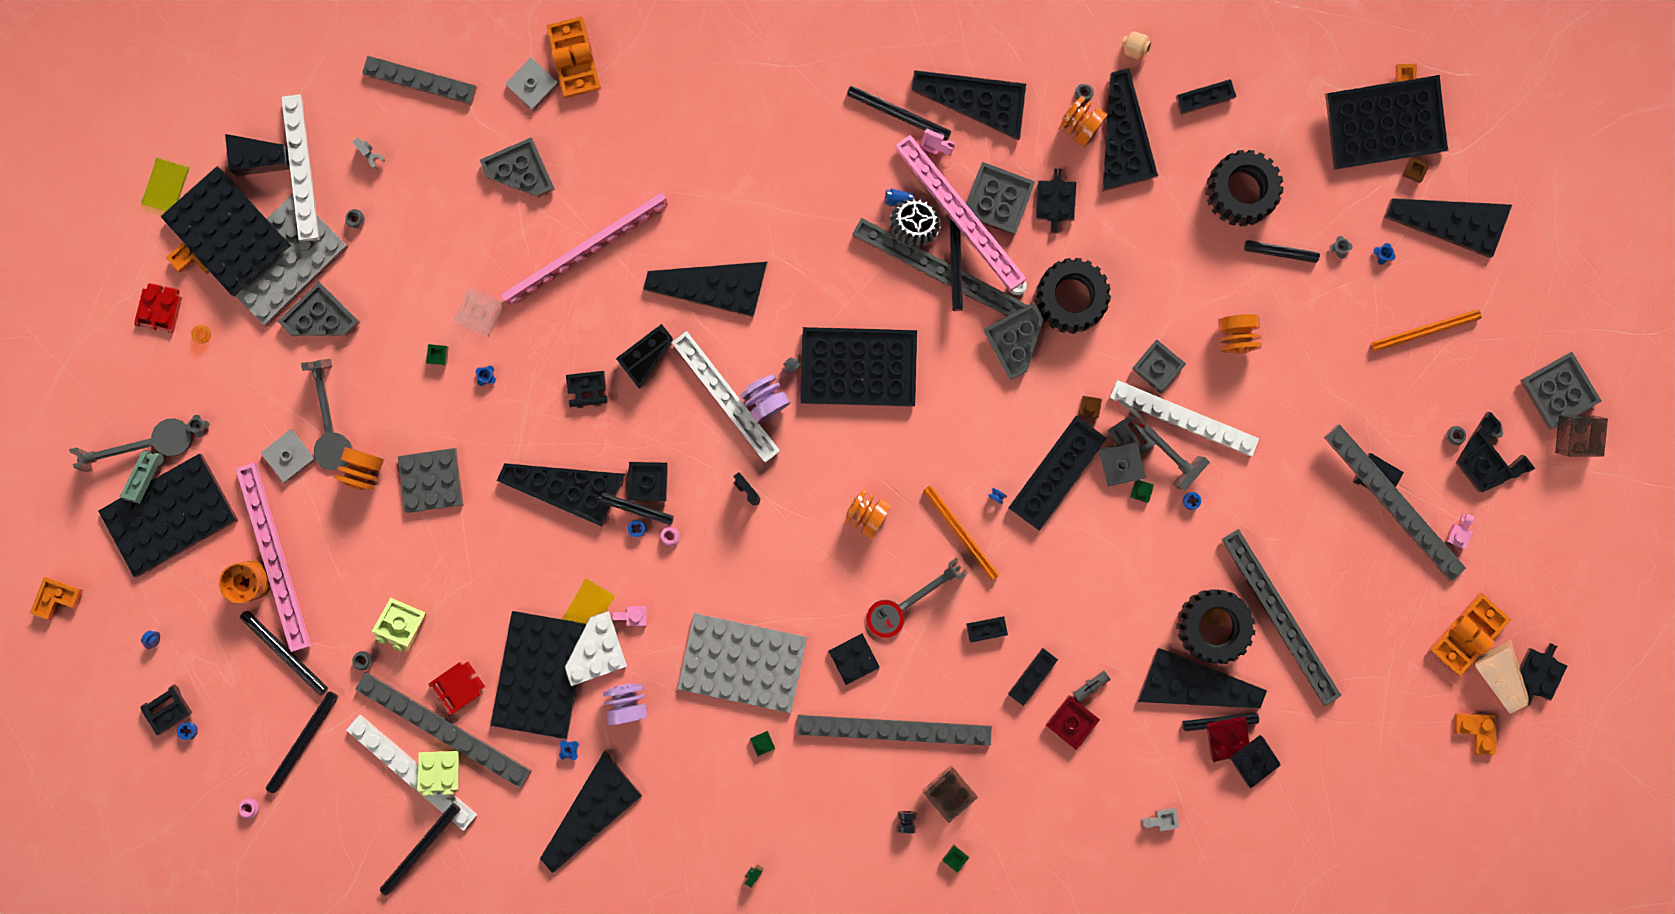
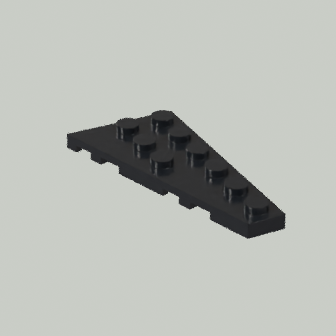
(985, 100)
(1127, 146)
(1460, 223)
(719, 286)
(1183, 681)
(598, 803)

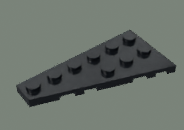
(565, 488)

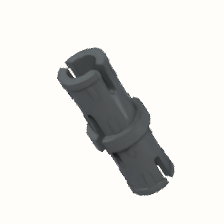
(1080, 693)

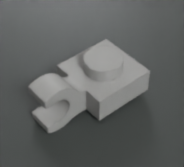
(365, 148)
(1165, 820)

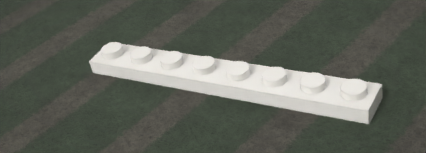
(300, 168)
(725, 396)
(1185, 418)
(405, 767)

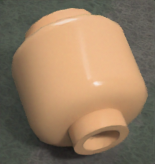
(1136, 45)

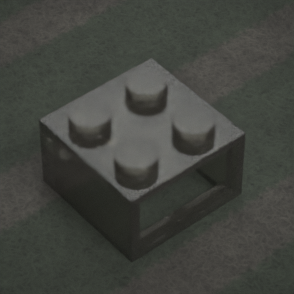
(1581, 435)
(949, 793)

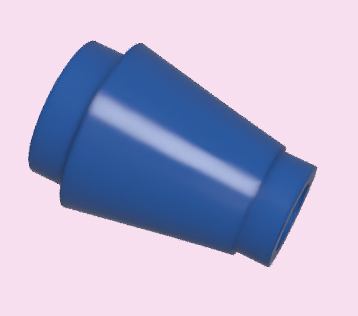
(894, 196)

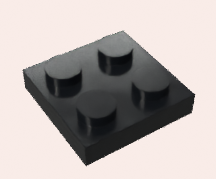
(647, 481)
(854, 659)
(1255, 761)

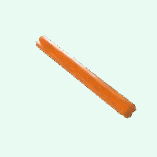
(1426, 330)
(961, 533)

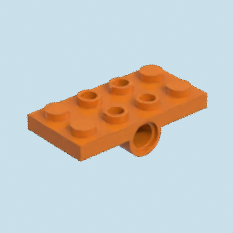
(573, 57)
(1470, 634)

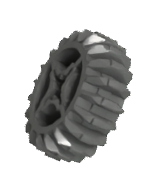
(908, 229)

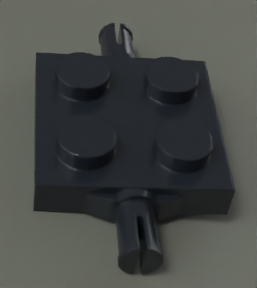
(1056, 201)
(1541, 673)

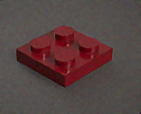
(1072, 722)
(1227, 737)

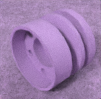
(764, 398)
(625, 704)

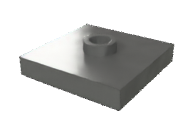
(1158, 366)
(1122, 463)

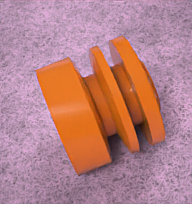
(1082, 121)
(1239, 333)
(358, 469)
(867, 513)
(234, 585)

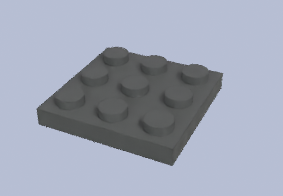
(999, 197)
(1560, 389)
(430, 480)

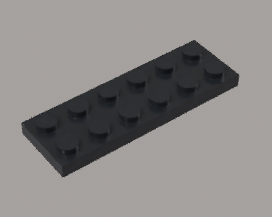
(1057, 473)

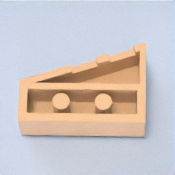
(1503, 675)

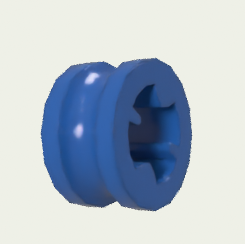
(997, 496)
(1195, 496)
(636, 522)
(190, 725)

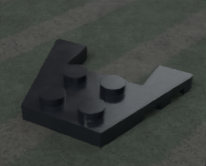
(1483, 463)

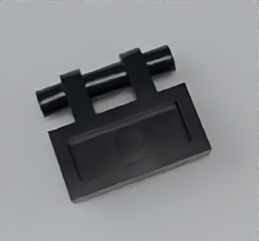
(585, 383)

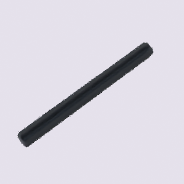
(896, 111)
(956, 267)
(283, 652)
(301, 742)
(419, 849)

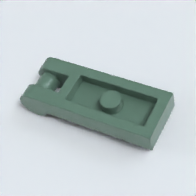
(141, 476)

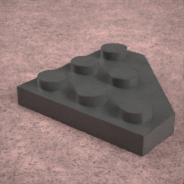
(519, 168)
(318, 315)
(1015, 339)

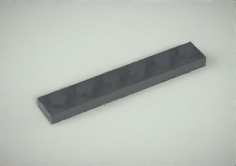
(419, 80)

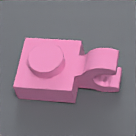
(933, 143)
(1459, 534)
(635, 615)

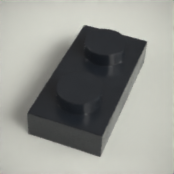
(986, 629)

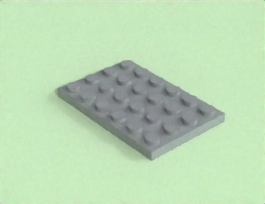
(293, 269)
(742, 663)

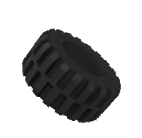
(1261, 171)
(1090, 277)
(1241, 626)

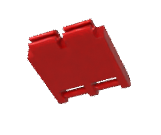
(158, 307)
(457, 686)

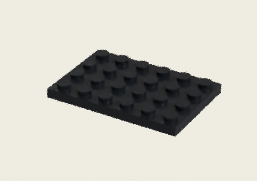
(1386, 122)
(225, 231)
(858, 366)
(172, 516)
(533, 679)

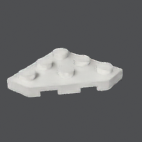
(596, 651)

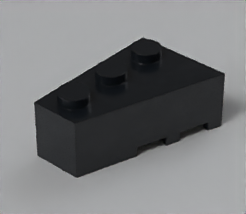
(255, 156)
(644, 355)

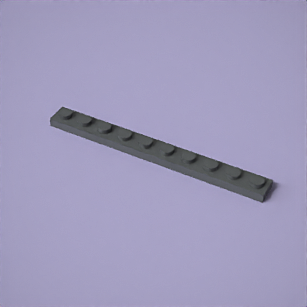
(935, 268)
(1394, 502)
(1281, 617)
(443, 729)
(894, 730)

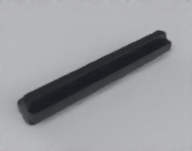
(1281, 251)
(636, 509)
(1200, 724)

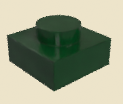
(437, 354)
(1141, 491)
(762, 743)
(955, 858)
(752, 875)

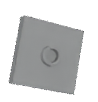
(532, 83)
(288, 455)

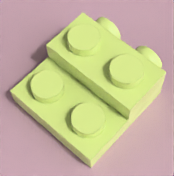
(398, 625)
(438, 772)

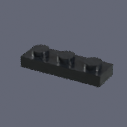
(1205, 96)
(1032, 676)

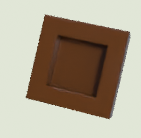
(1415, 170)
(1090, 406)

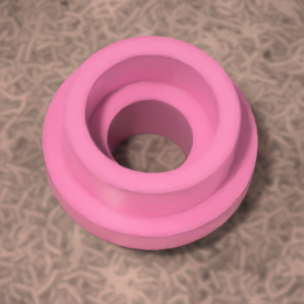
(663, 536)
(243, 808)

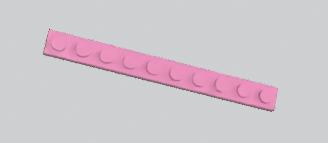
(960, 213)
(590, 245)
(273, 557)

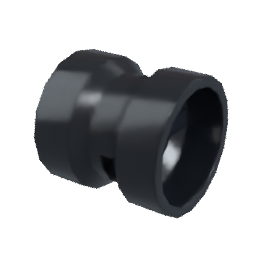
(906, 822)

